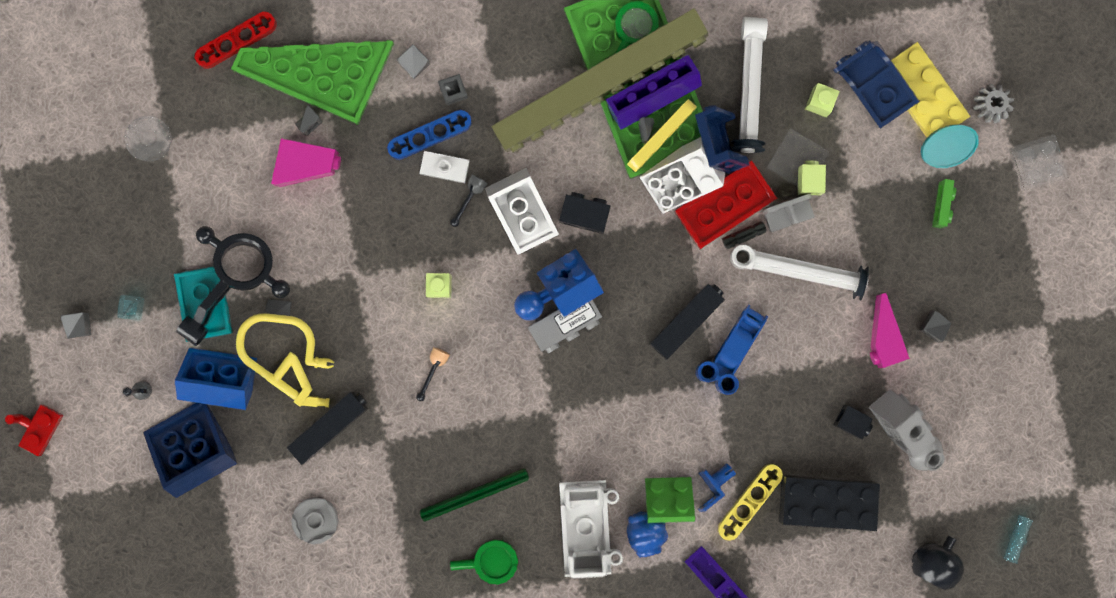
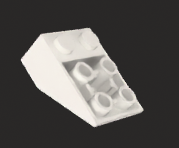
(682, 177)

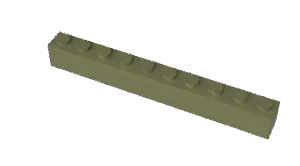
(600, 81)

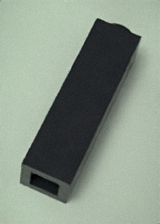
(688, 320)
(328, 427)

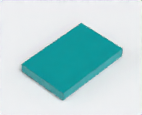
(193, 289)

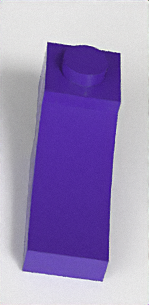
(713, 575)

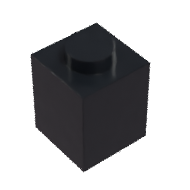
(853, 422)

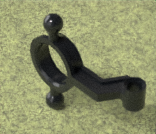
(194, 328)

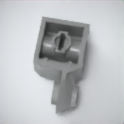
(908, 430)

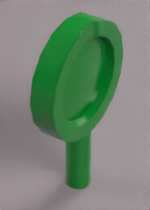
(494, 562)

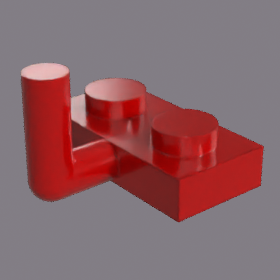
(38, 430)

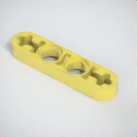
(662, 135)
(753, 504)

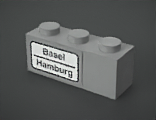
(557, 328)

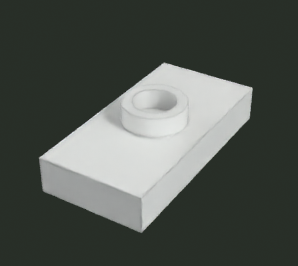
(444, 167)

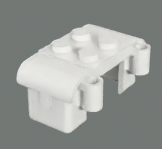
(586, 529)

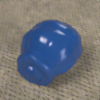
(645, 537)

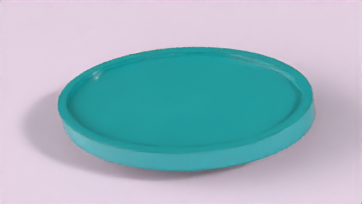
(949, 146)

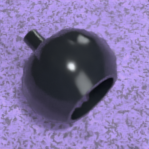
(938, 564)

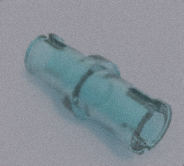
(1018, 539)

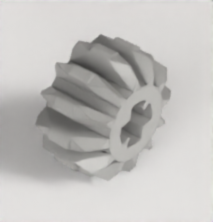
(986, 97)

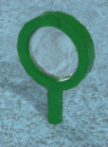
(634, 23)

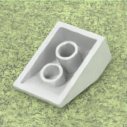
(521, 211)

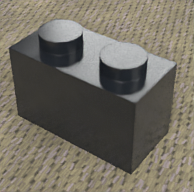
(584, 213)

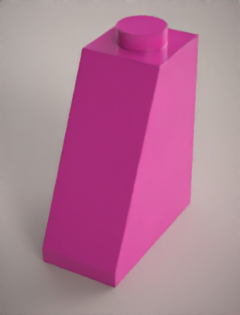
(303, 162)

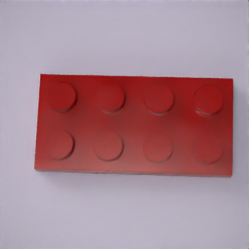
(727, 206)

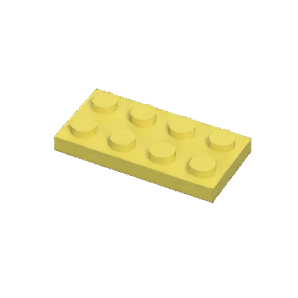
(937, 102)

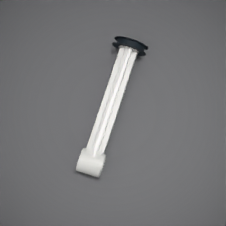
(753, 33)
(803, 270)

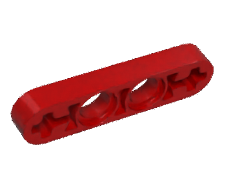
(234, 36)

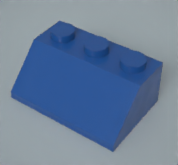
(215, 379)

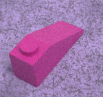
(886, 338)

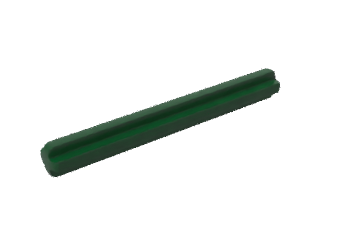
(474, 495)

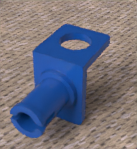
(714, 483)

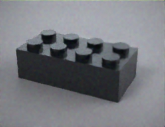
(829, 503)

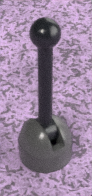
(475, 186)
(138, 390)

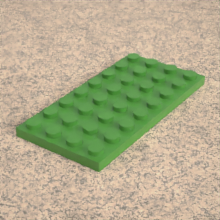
(597, 40)

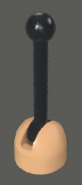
(438, 358)

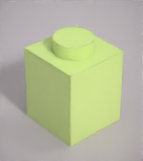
(822, 100)
(811, 178)
(438, 285)

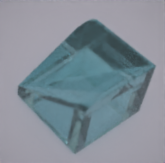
(130, 307)

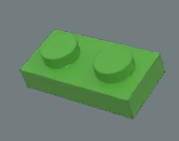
(945, 195)

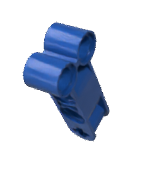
(734, 350)

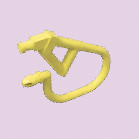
(291, 359)

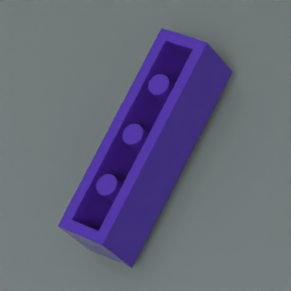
(654, 92)

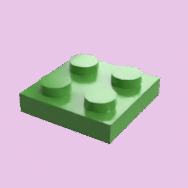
(669, 500)

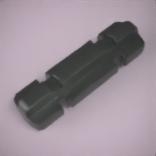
(744, 235)

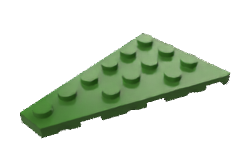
(326, 76)

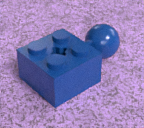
(566, 282)

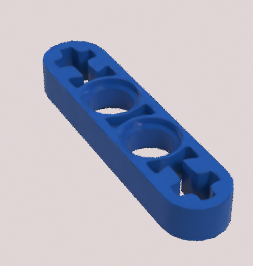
(428, 131)

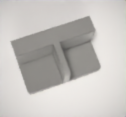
(788, 213)

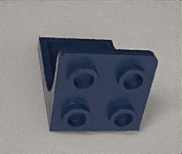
(877, 82)

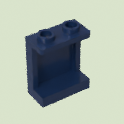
(716, 141)

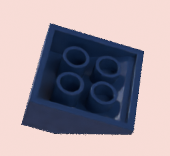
(189, 449)

